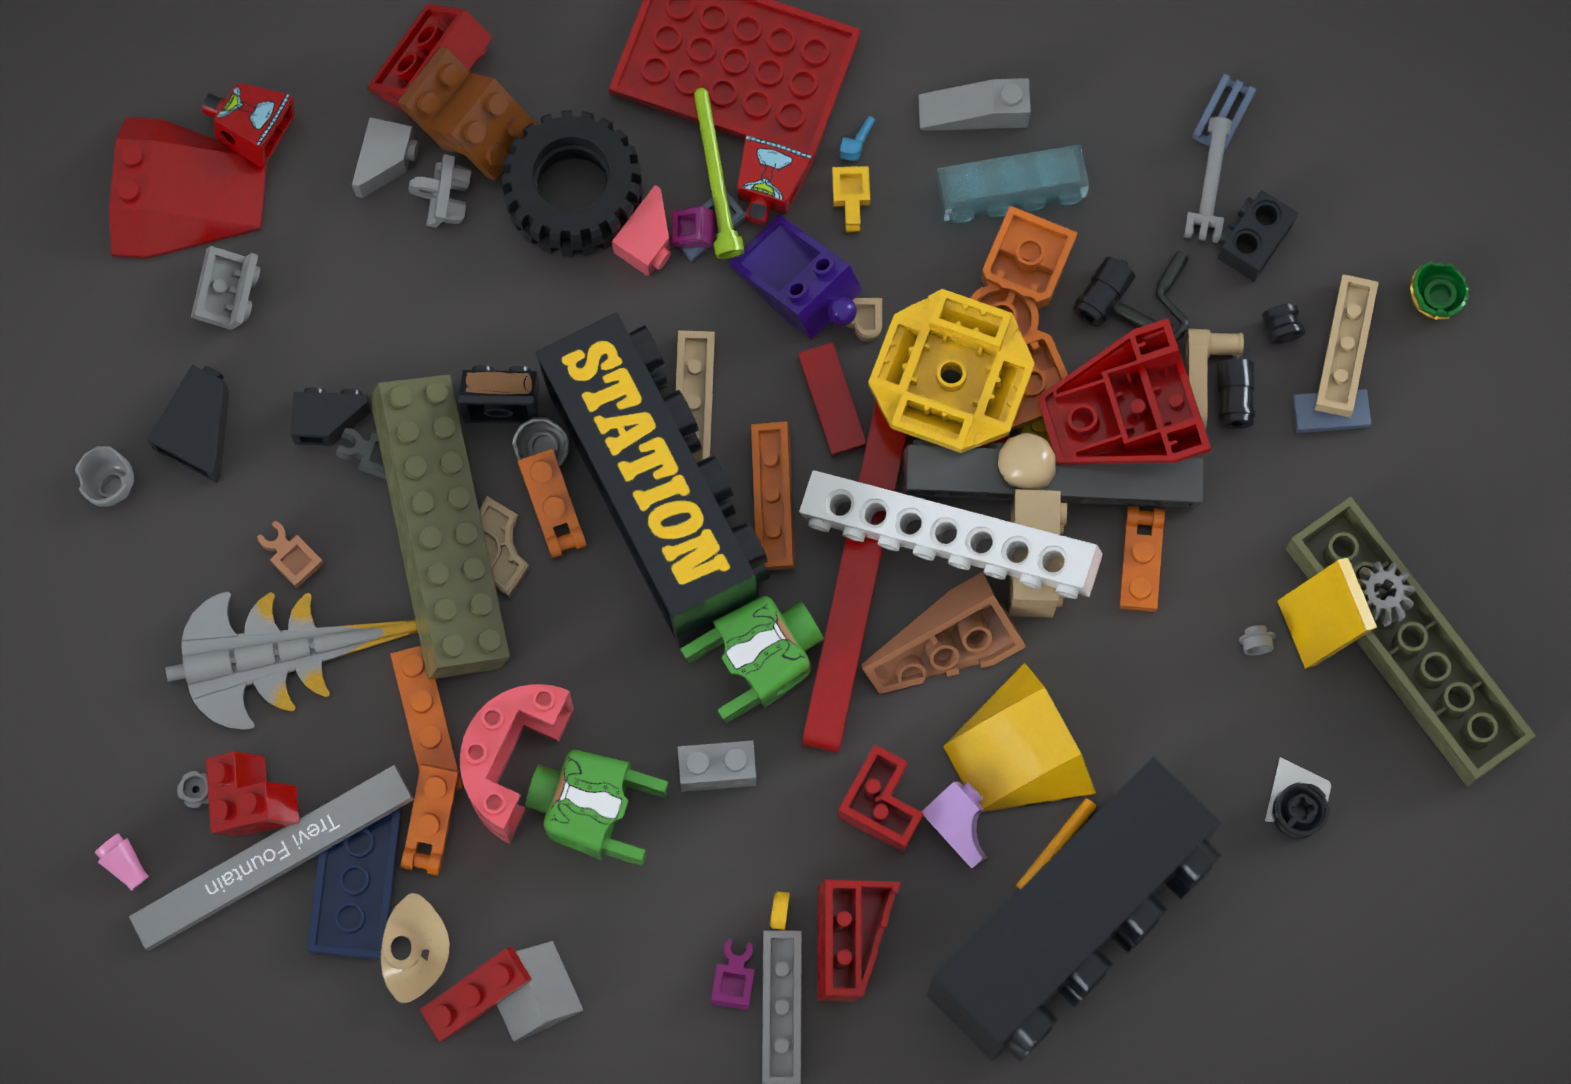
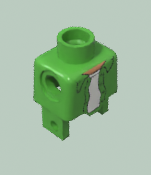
(762, 648)
(587, 801)

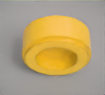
(780, 910)

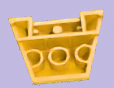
(1019, 749)

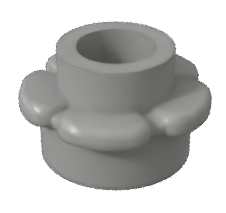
(1257, 640)
(186, 786)

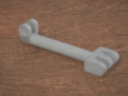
(1219, 128)

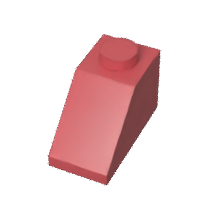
(645, 235)

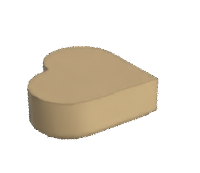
(868, 318)

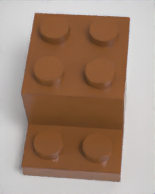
(465, 112)

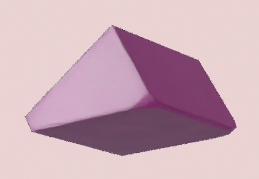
(694, 227)

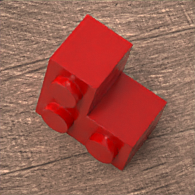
(243, 799)
(872, 805)

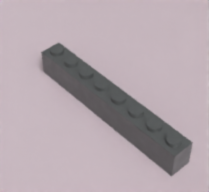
(976, 475)

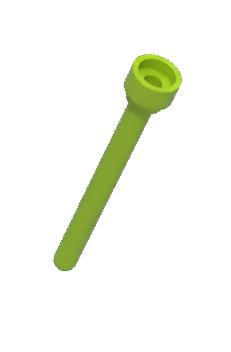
(728, 242)

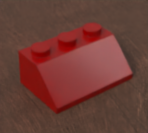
(432, 29)

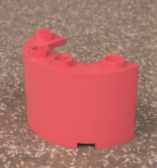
(491, 743)

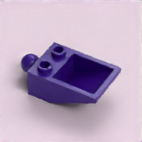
(799, 277)

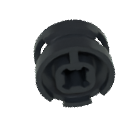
(1300, 810)

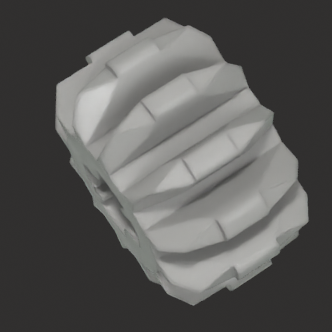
(1396, 594)

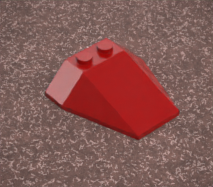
(178, 190)
(1126, 405)

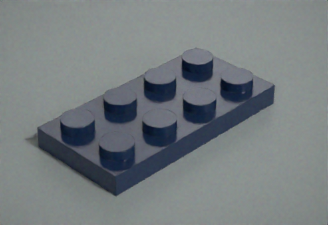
(355, 892)

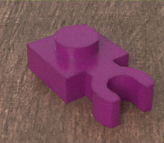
(732, 981)

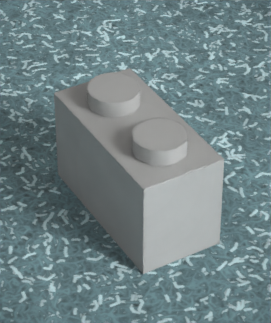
(717, 766)

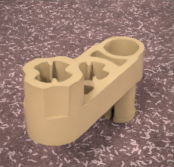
(1199, 347)

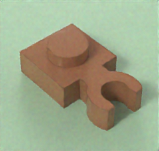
(292, 557)

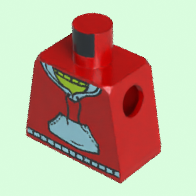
(251, 120)
(770, 176)

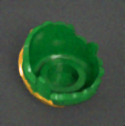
(1439, 290)

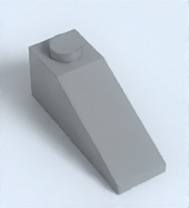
(977, 106)

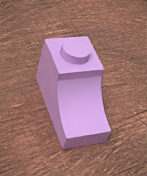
(956, 818)

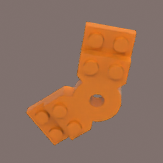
(1021, 280)

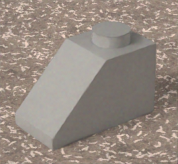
(383, 155)

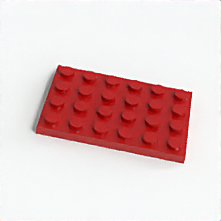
(759, 60)

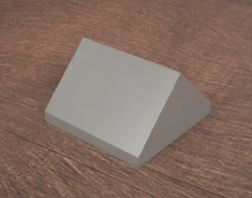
(544, 999)

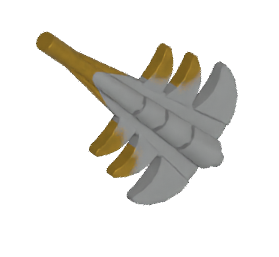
(224, 662)

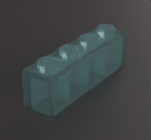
(1014, 181)

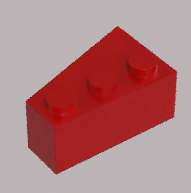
(849, 934)

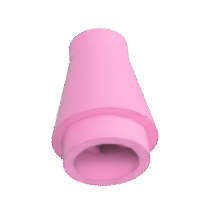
(121, 861)

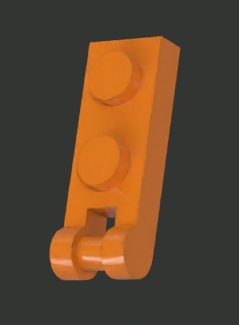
(551, 501)
(1141, 560)
(430, 818)

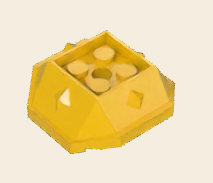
(958, 336)

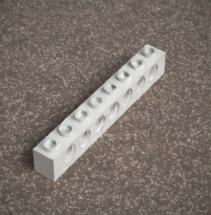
(828, 491)

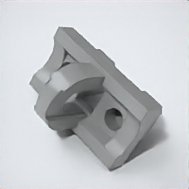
(446, 177)

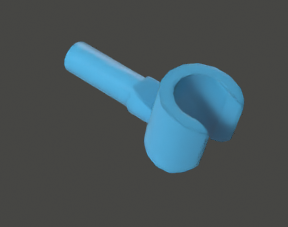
(852, 148)

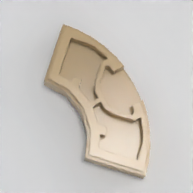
(498, 530)

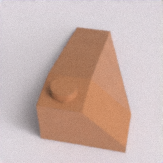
(954, 633)

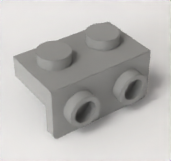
(225, 288)

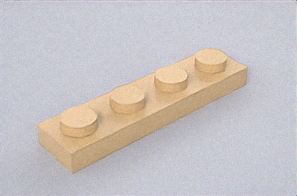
(1346, 346)
(695, 381)

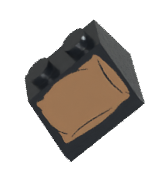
(499, 395)

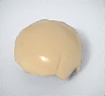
(1027, 462)

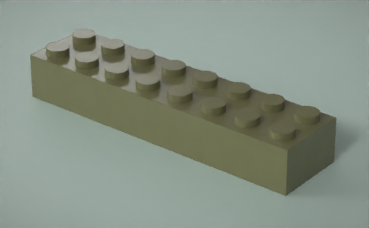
(439, 526)
(1420, 654)

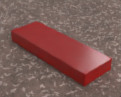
(832, 400)

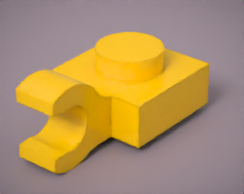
(851, 190)

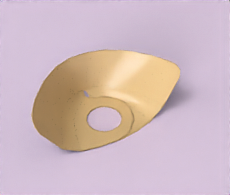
(425, 930)

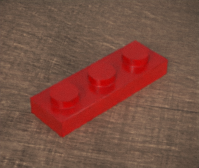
(476, 994)

